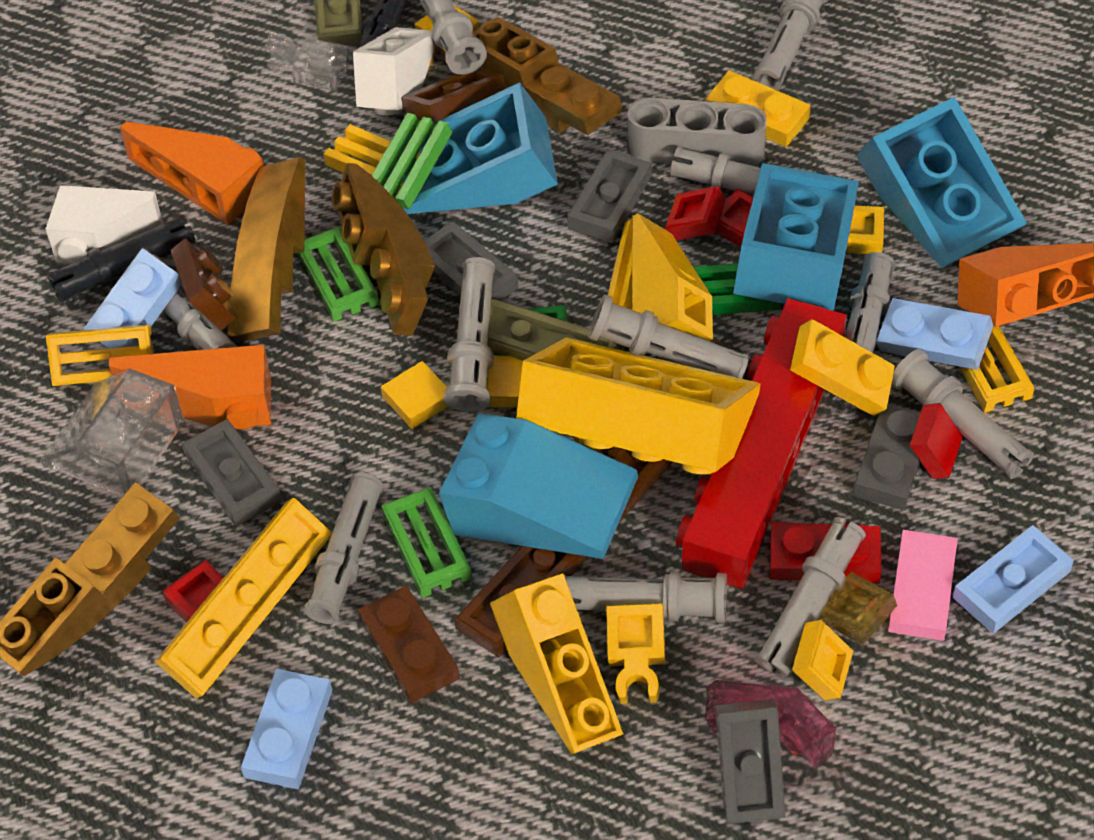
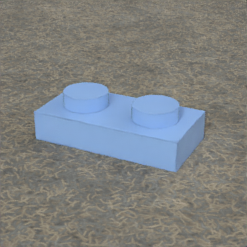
(136, 297)
(942, 332)
(1012, 579)
(287, 729)

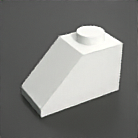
(392, 68)
(98, 219)

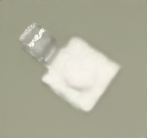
(313, 64)

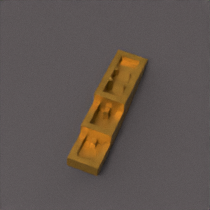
(265, 249)

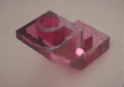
(801, 723)

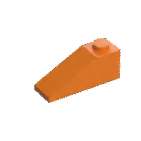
(197, 165)
(212, 382)

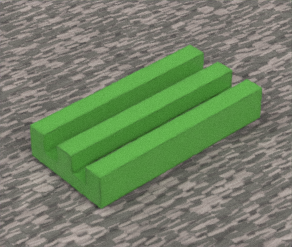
(401, 157)
(349, 300)
(441, 575)

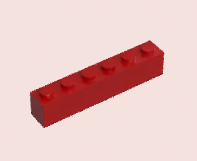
(744, 494)

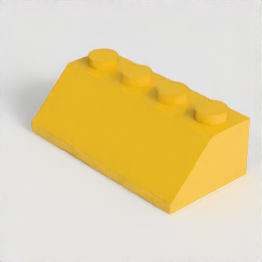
(637, 404)

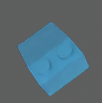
(493, 156)
(941, 183)
(796, 237)
(535, 489)

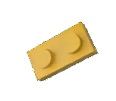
(783, 113)
(842, 367)

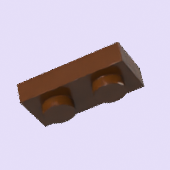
(452, 94)
(203, 283)
(408, 644)

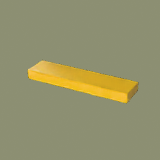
(243, 598)

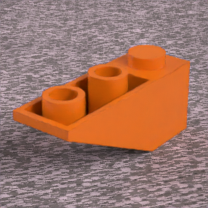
(1025, 280)

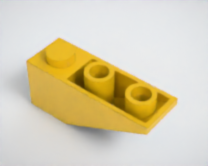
(668, 282)
(557, 661)

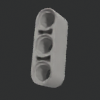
(705, 127)

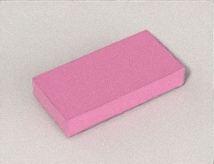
(923, 585)

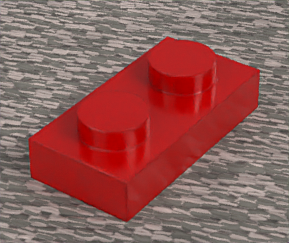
(796, 541)

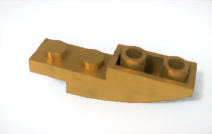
(557, 91)
(388, 242)
(95, 579)

